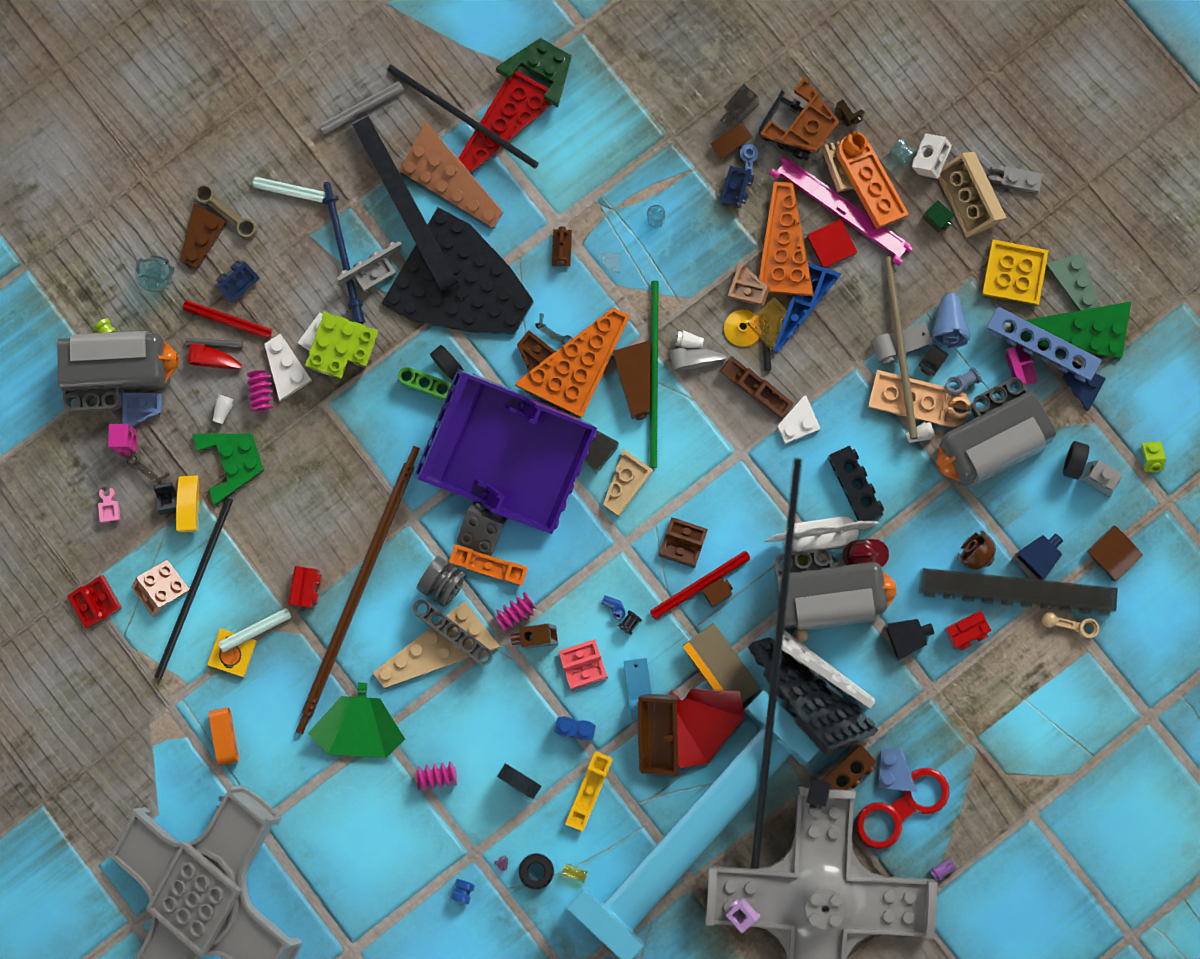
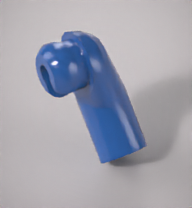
(616, 606)

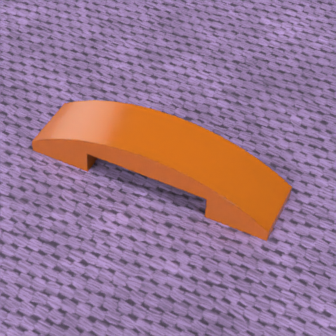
(488, 565)

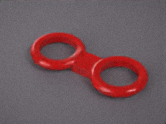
(901, 809)

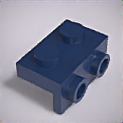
(736, 186)

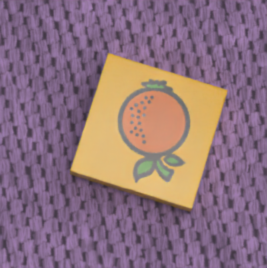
(235, 659)

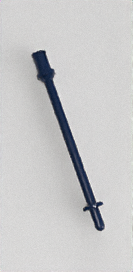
(355, 304)

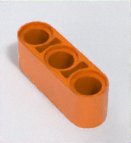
(223, 736)

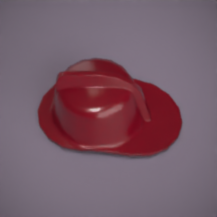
(866, 551)

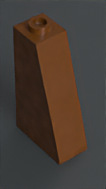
(634, 374)

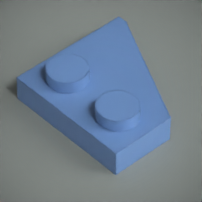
(140, 407)

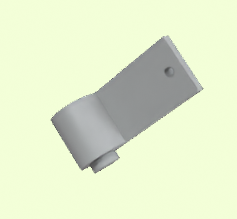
(886, 346)

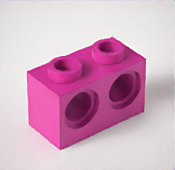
(122, 439)

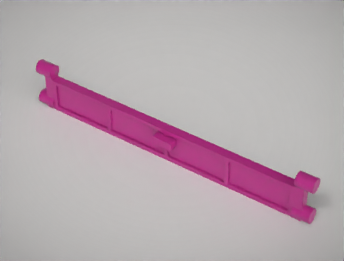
(842, 208)

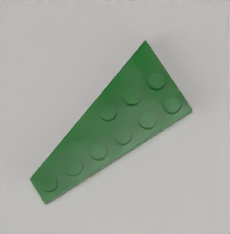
(1093, 330)

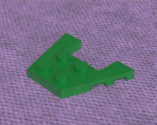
(238, 457)

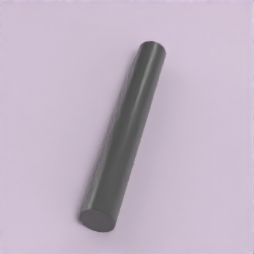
(215, 343)

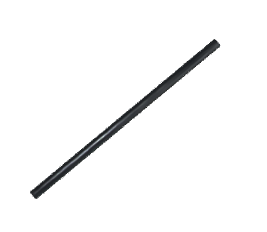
(462, 116)
(193, 588)

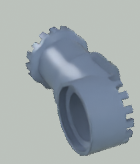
(963, 382)

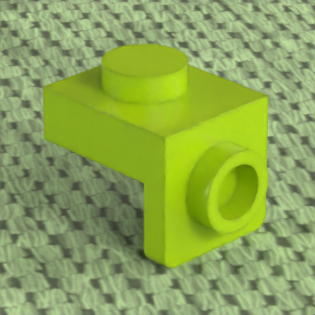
(1153, 456)

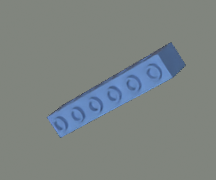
(1089, 362)

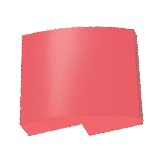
(583, 665)

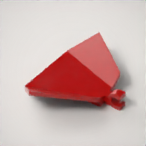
(705, 723)

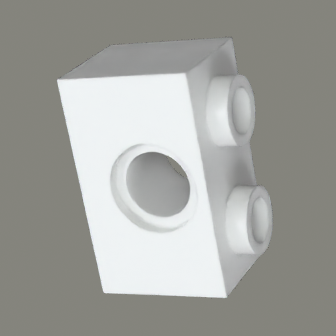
(931, 165)

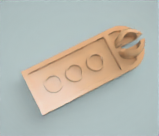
(929, 400)

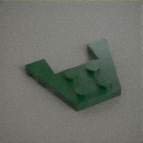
(543, 61)

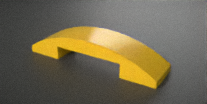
(589, 791)

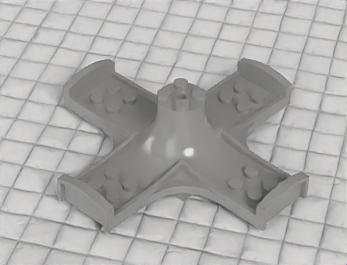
(201, 886)
(819, 891)

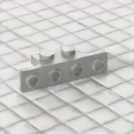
(373, 270)

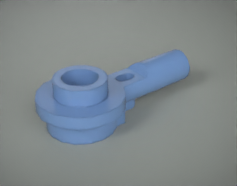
(749, 154)

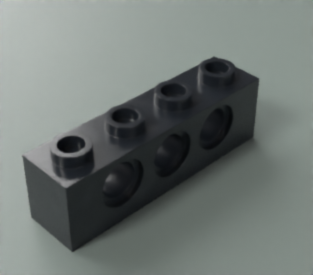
(849, 456)

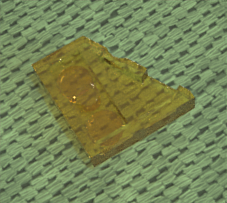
(768, 322)

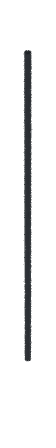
(793, 500)

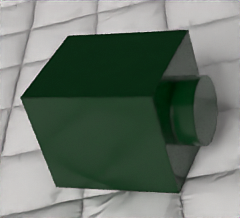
(938, 217)

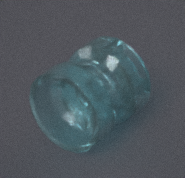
(903, 151)
(655, 212)

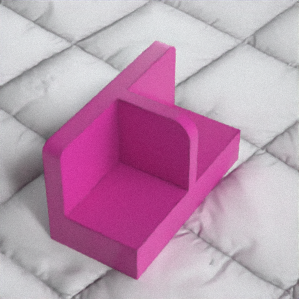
(1020, 365)

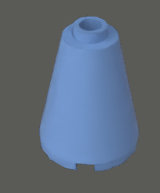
(950, 323)

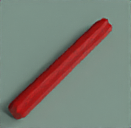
(227, 319)

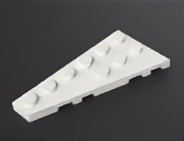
(819, 666)

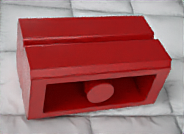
(304, 587)
(967, 630)

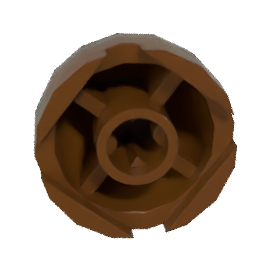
(978, 551)

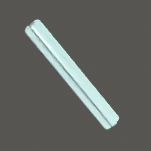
(288, 189)
(255, 630)

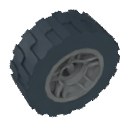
(519, 781)

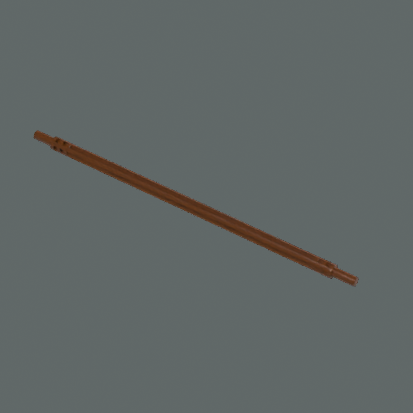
(357, 590)

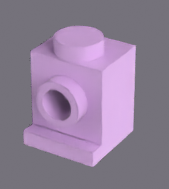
(741, 921)

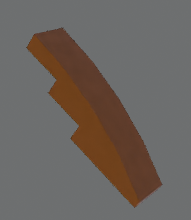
(756, 387)

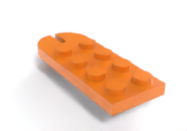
(870, 180)

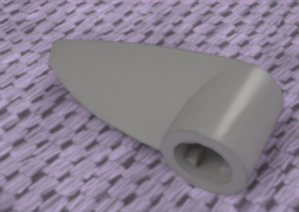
(687, 359)

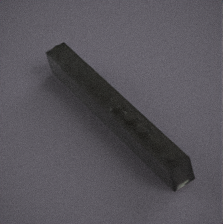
(1018, 590)

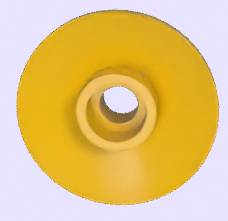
(734, 334)

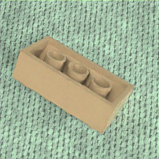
(970, 194)

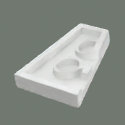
(285, 368)

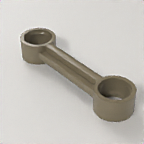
(225, 211)

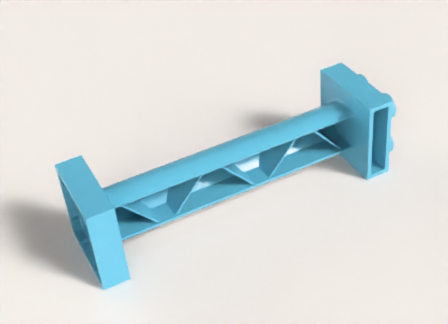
(693, 833)

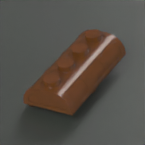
(658, 734)

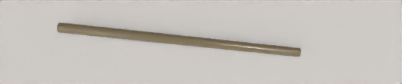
(900, 348)

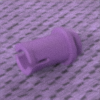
(942, 870)

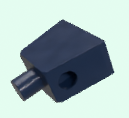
(1041, 555)

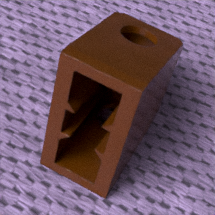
(543, 636)

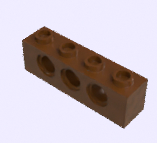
(858, 755)

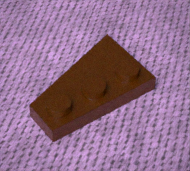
(200, 236)

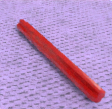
(700, 584)

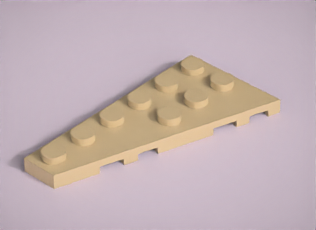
(434, 651)

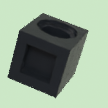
(818, 794)

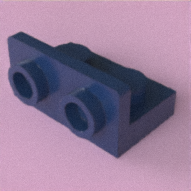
(237, 280)

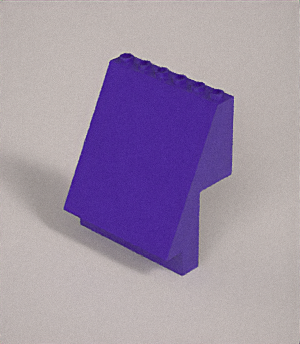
(505, 451)

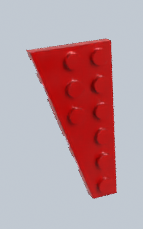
(510, 112)

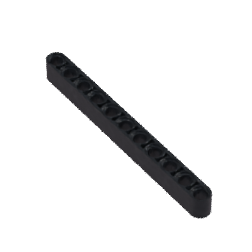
(404, 201)

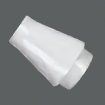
(688, 340)
(222, 408)
(924, 433)

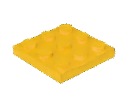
(1015, 272)

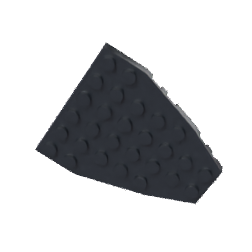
(486, 292)
(820, 708)

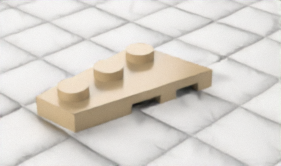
(627, 481)

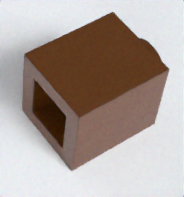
(717, 592)

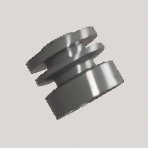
(439, 580)

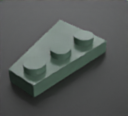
(1075, 280)

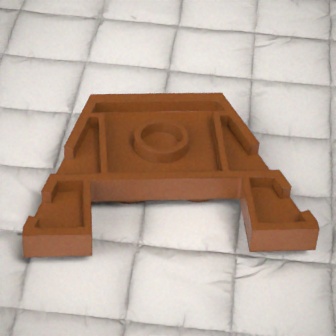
(811, 126)

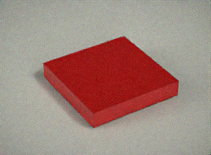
(832, 244)

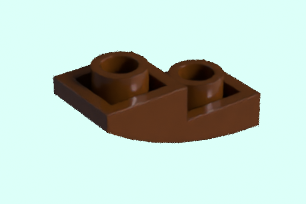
(731, 140)

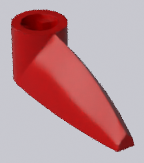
(209, 357)

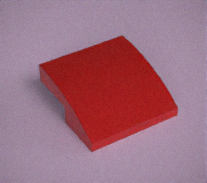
(94, 601)

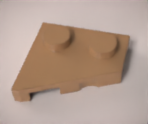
(748, 287)

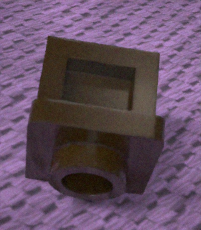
(844, 113)

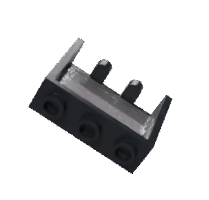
(784, 114)

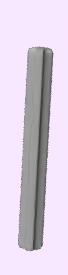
(361, 107)

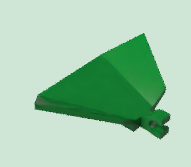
(358, 727)

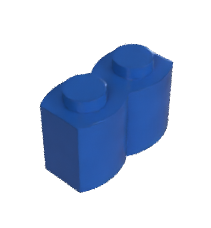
(569, 727)

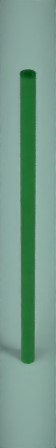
(654, 373)

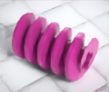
(259, 391)
(515, 612)
(436, 775)

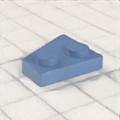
(894, 771)

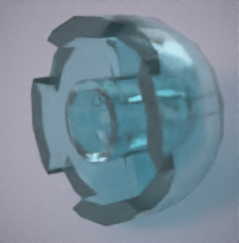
(154, 273)

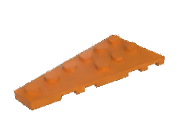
(784, 253)

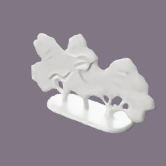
(824, 533)

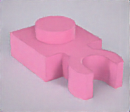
(109, 509)

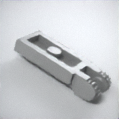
(1016, 178)

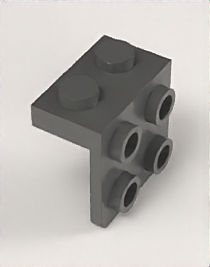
(481, 529)

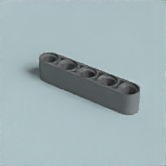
(443, 629)

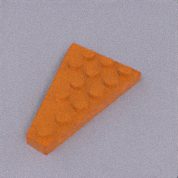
(576, 368)

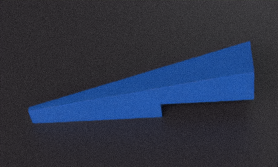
(801, 306)

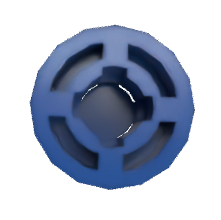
(462, 891)

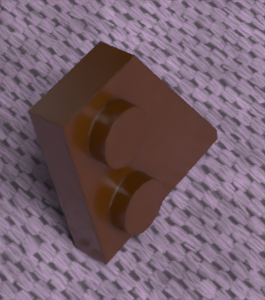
(533, 350)

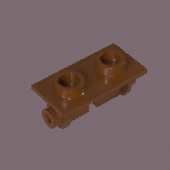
(561, 247)

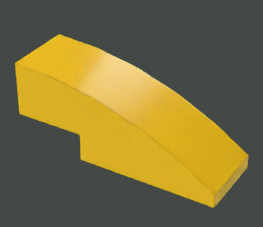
(187, 504)

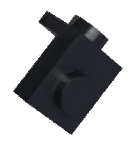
(933, 360)
(166, 498)

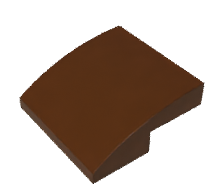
(683, 542)
(1114, 553)

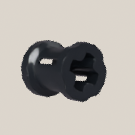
(629, 623)

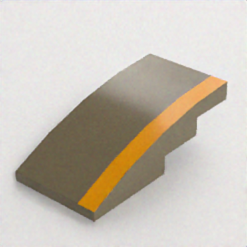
(720, 663)

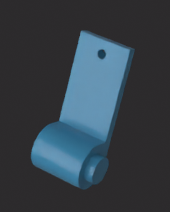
(637, 682)

